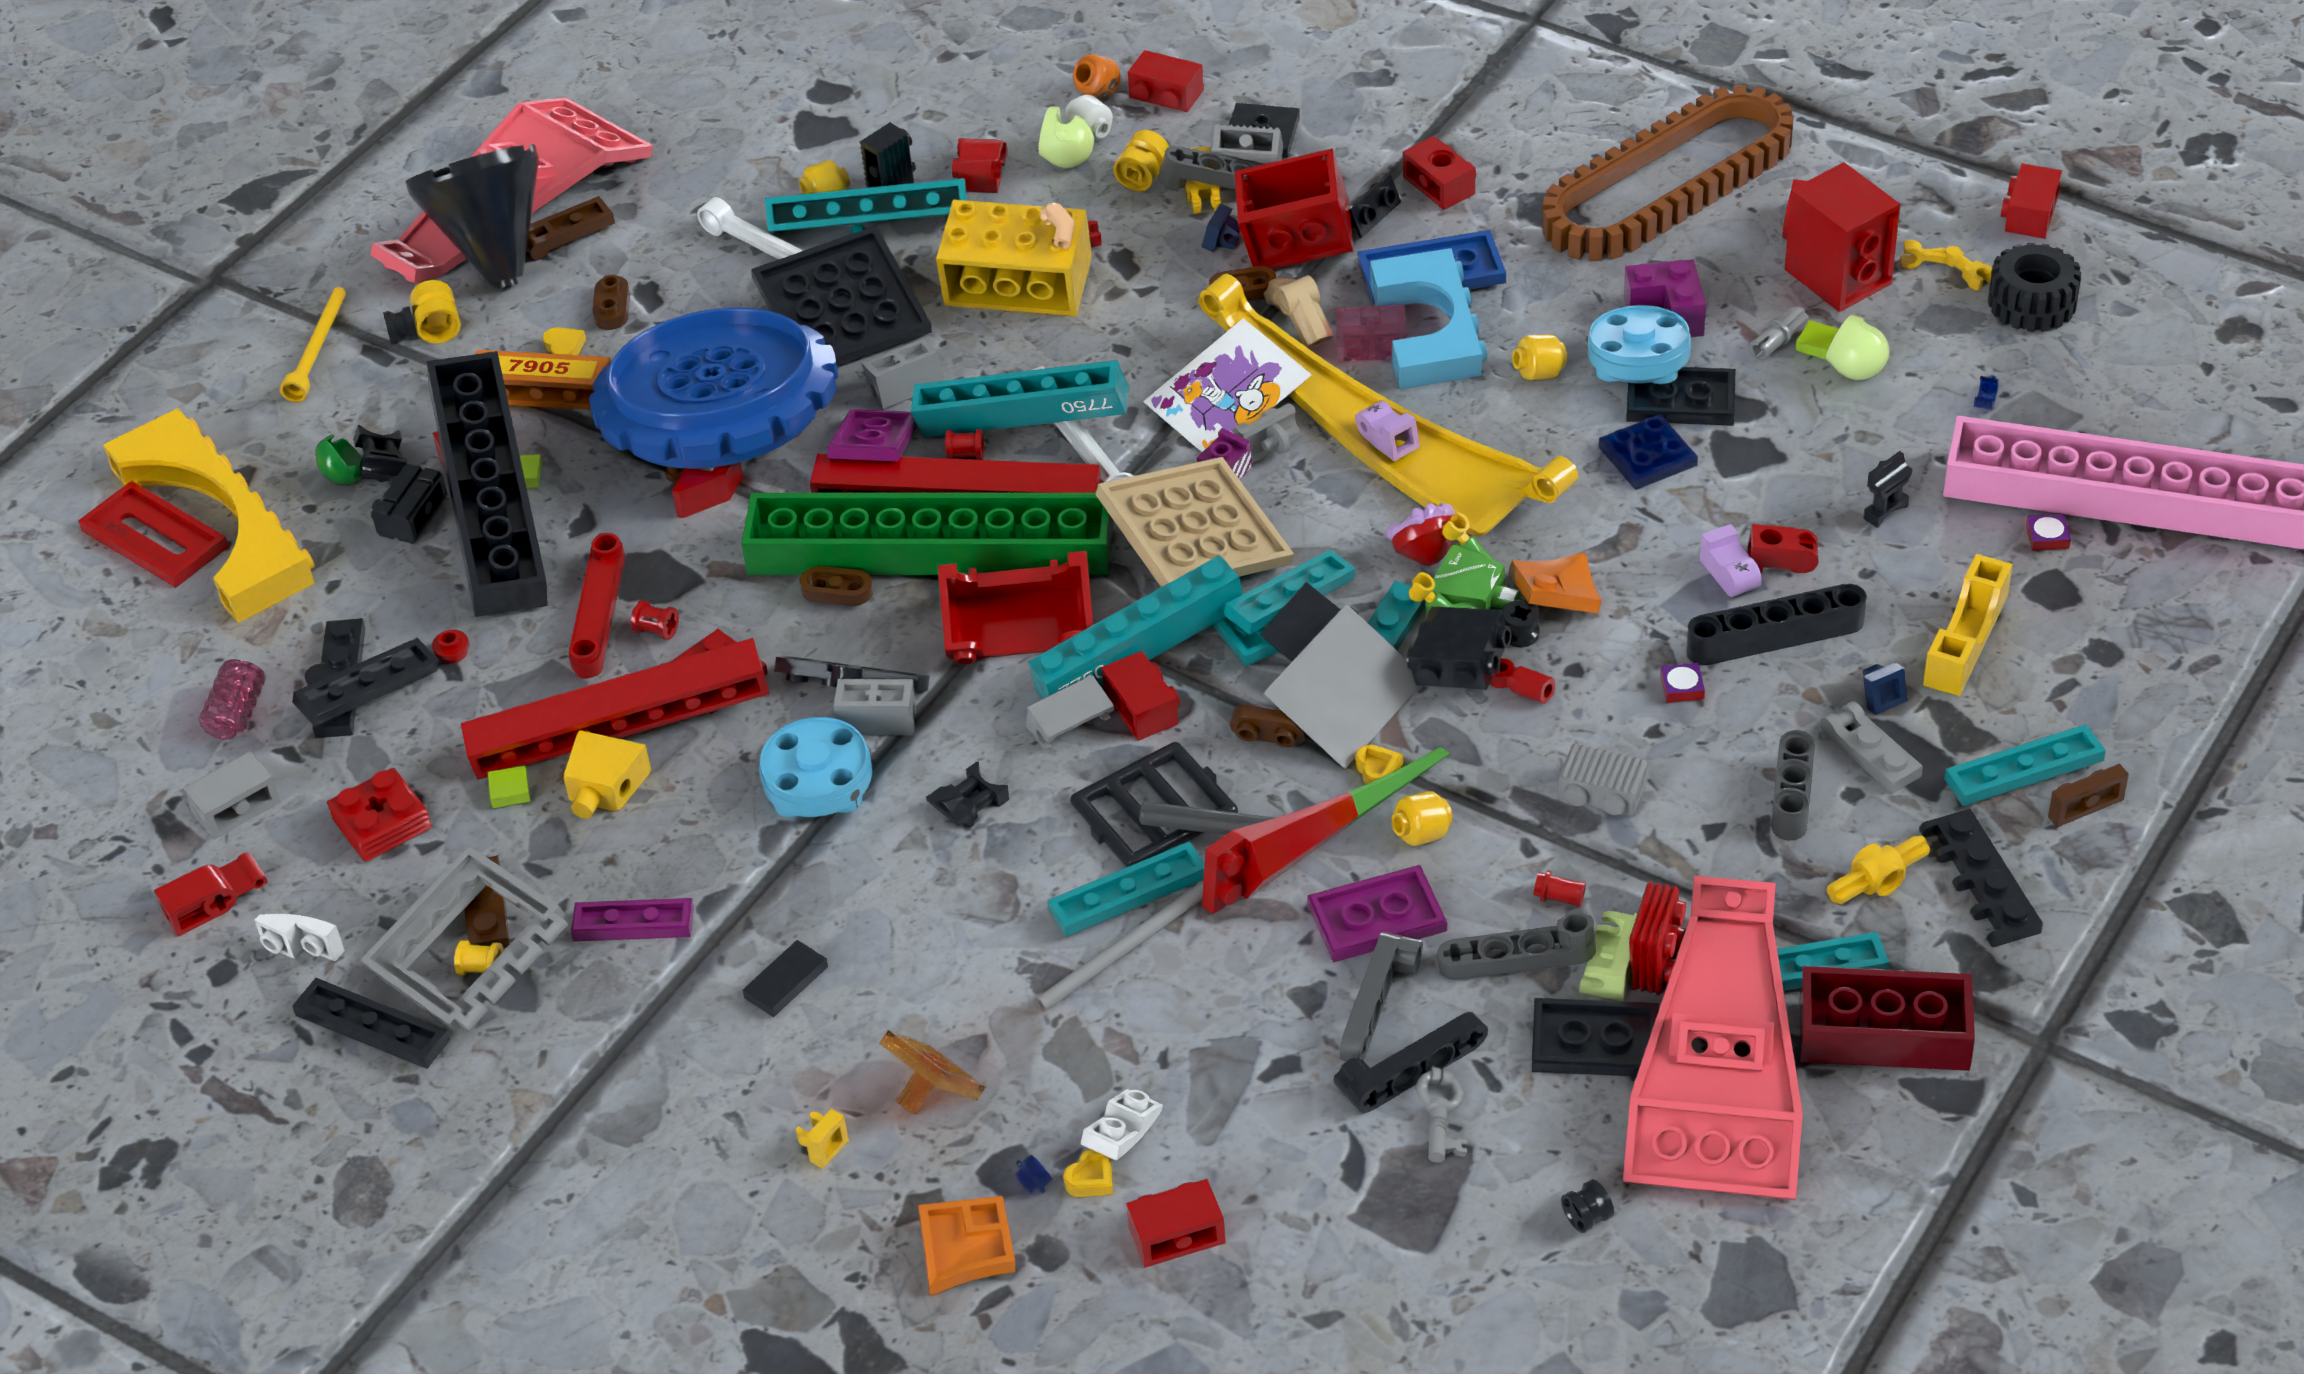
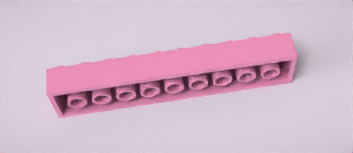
(2127, 481)

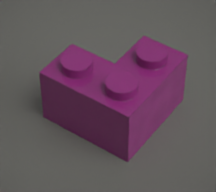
(1668, 286)

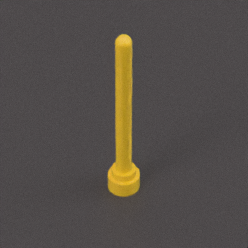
(296, 384)

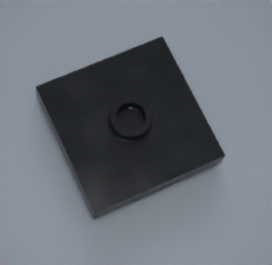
(1269, 116)

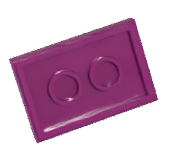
(872, 435)
(1358, 912)

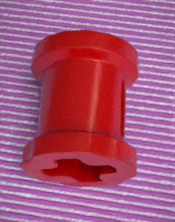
(965, 444)
(669, 615)

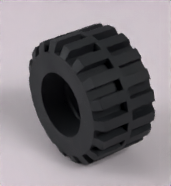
(2034, 287)

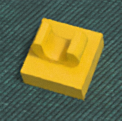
(825, 1138)

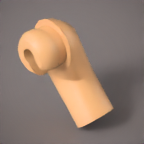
(1056, 214)

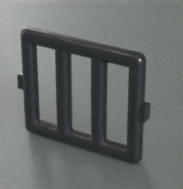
(1145, 767)

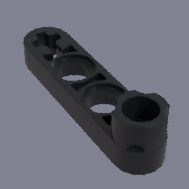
(1374, 1086)

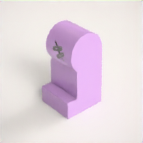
(1384, 426)
(1729, 561)

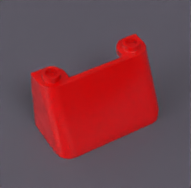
(1013, 609)

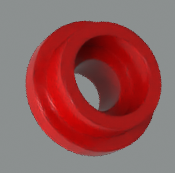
(450, 646)

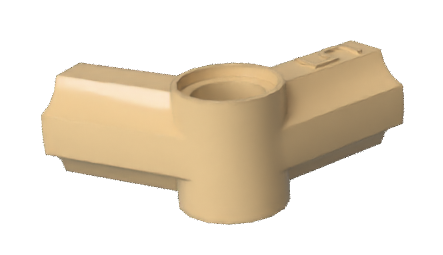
(1301, 302)

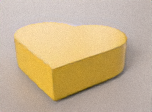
(564, 340)
(1376, 762)
(1089, 1176)

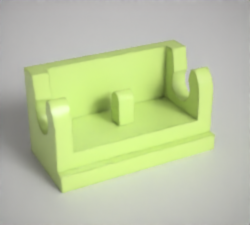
(1609, 969)

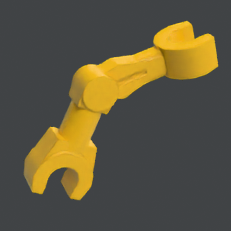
(1973, 272)

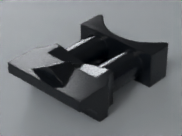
(380, 454)
(1887, 485)
(953, 802)

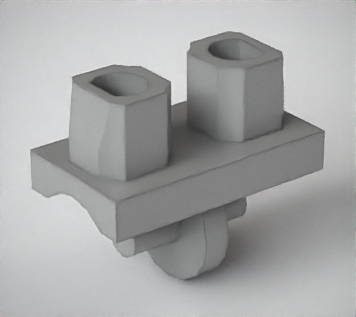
(1271, 432)

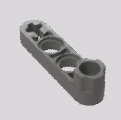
(1190, 164)
(1573, 933)
(1390, 955)

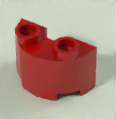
(980, 163)

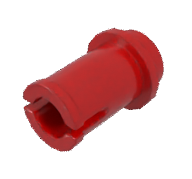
(1559, 889)

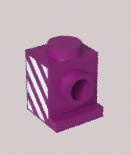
(1233, 449)

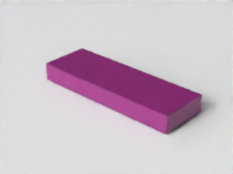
(632, 919)

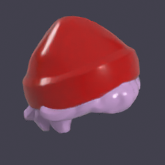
(1422, 534)

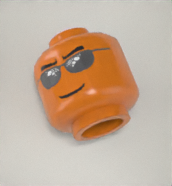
(1096, 76)

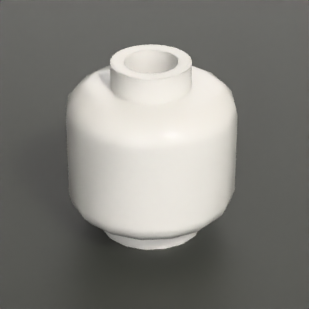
(1091, 111)

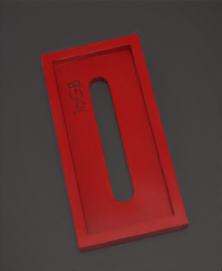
(134, 501)

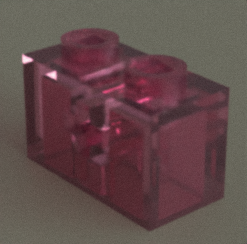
(1368, 332)

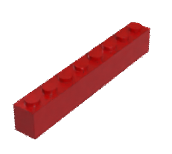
(950, 476)
(615, 707)

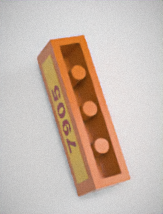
(549, 378)

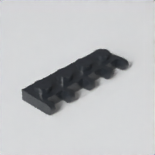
(1985, 875)

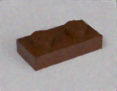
(2088, 795)

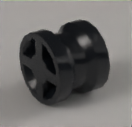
(400, 325)
(1523, 622)
(1587, 1206)

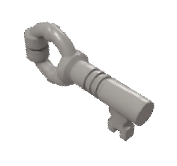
(1438, 1109)

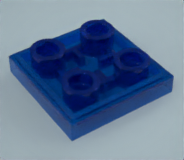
(1648, 451)

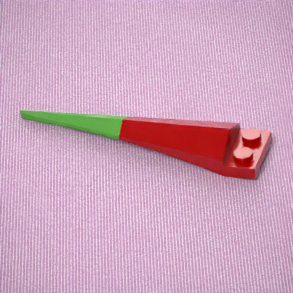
(1263, 851)

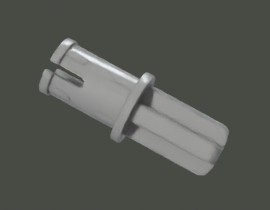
(1778, 332)

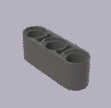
(1793, 785)

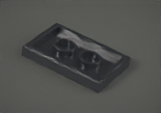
(1694, 397)
(1591, 1036)

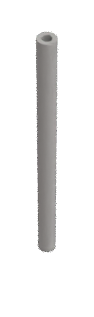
(1120, 948)

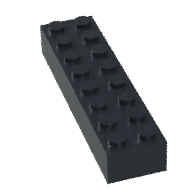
(486, 484)

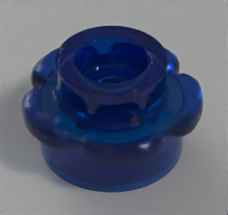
(1032, 1174)

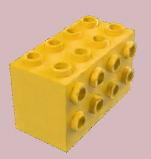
(1008, 261)

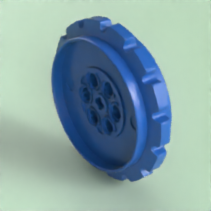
(714, 387)

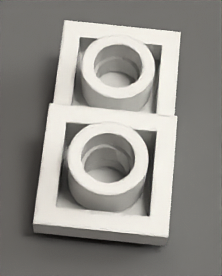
(293, 933)
(1123, 1124)

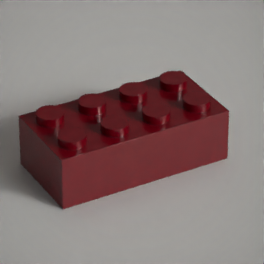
(1886, 1018)

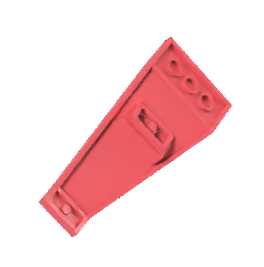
(569, 147)
(1710, 1114)

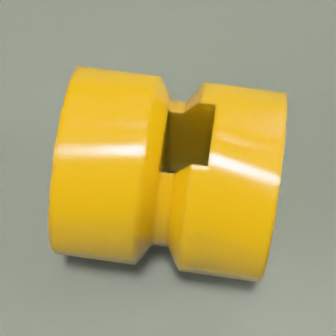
(1140, 160)
(435, 311)

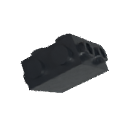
(1458, 647)

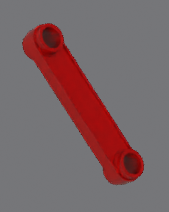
(596, 606)

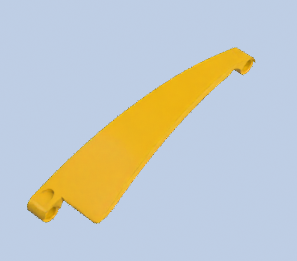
(1445, 466)

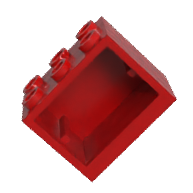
(1293, 210)
(1841, 236)

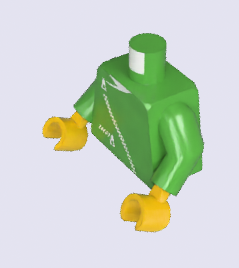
(1466, 575)

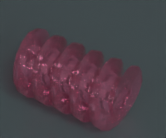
(232, 698)

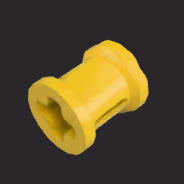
(475, 957)

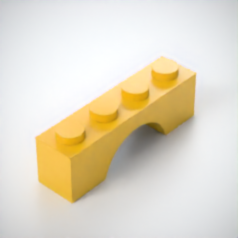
(1978, 607)

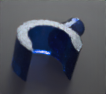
(1987, 392)

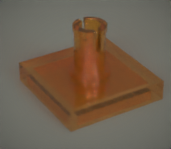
(930, 1070)

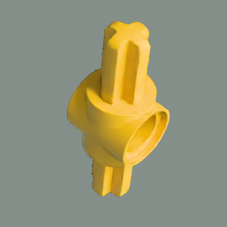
(1878, 869)

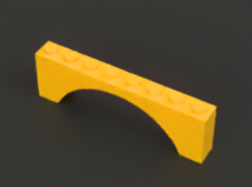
(265, 559)

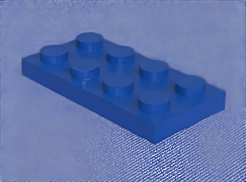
(1475, 250)

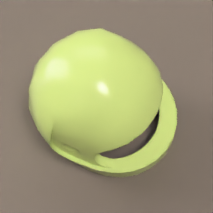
(1065, 143)
(1858, 349)

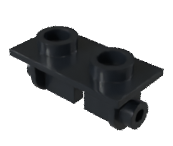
(1374, 205)

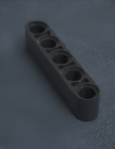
(1776, 624)

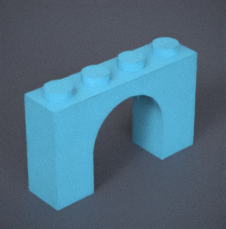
(1435, 281)

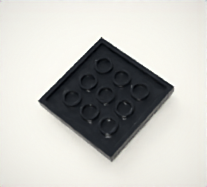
(847, 294)

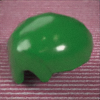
(338, 461)

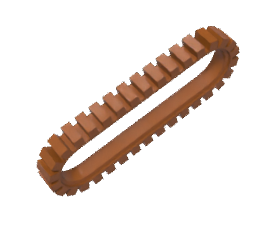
(1683, 199)

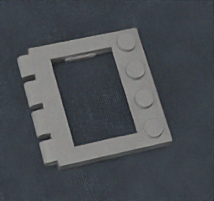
(433, 914)

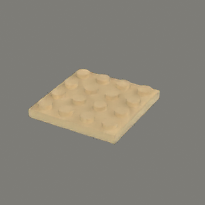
(1191, 516)

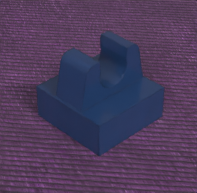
(1221, 230)
(1884, 687)

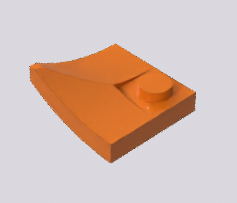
(1557, 583)
(965, 1241)

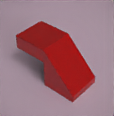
(705, 489)

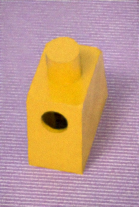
(603, 772)

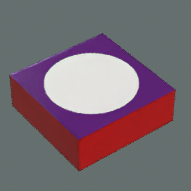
(2048, 532)
(1682, 682)

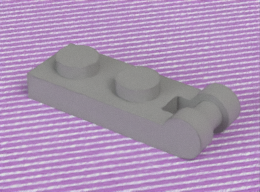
(1871, 747)

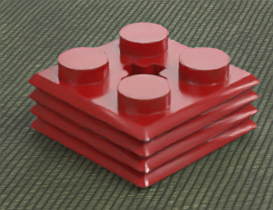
(379, 814)
(1656, 937)

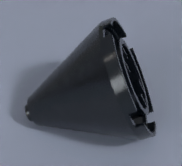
(484, 208)

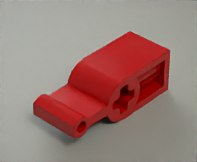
(207, 892)

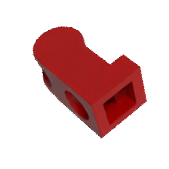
(1783, 548)

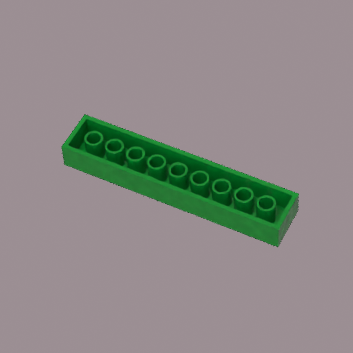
(923, 531)

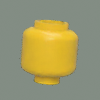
(824, 178)
(1539, 357)
(1421, 818)

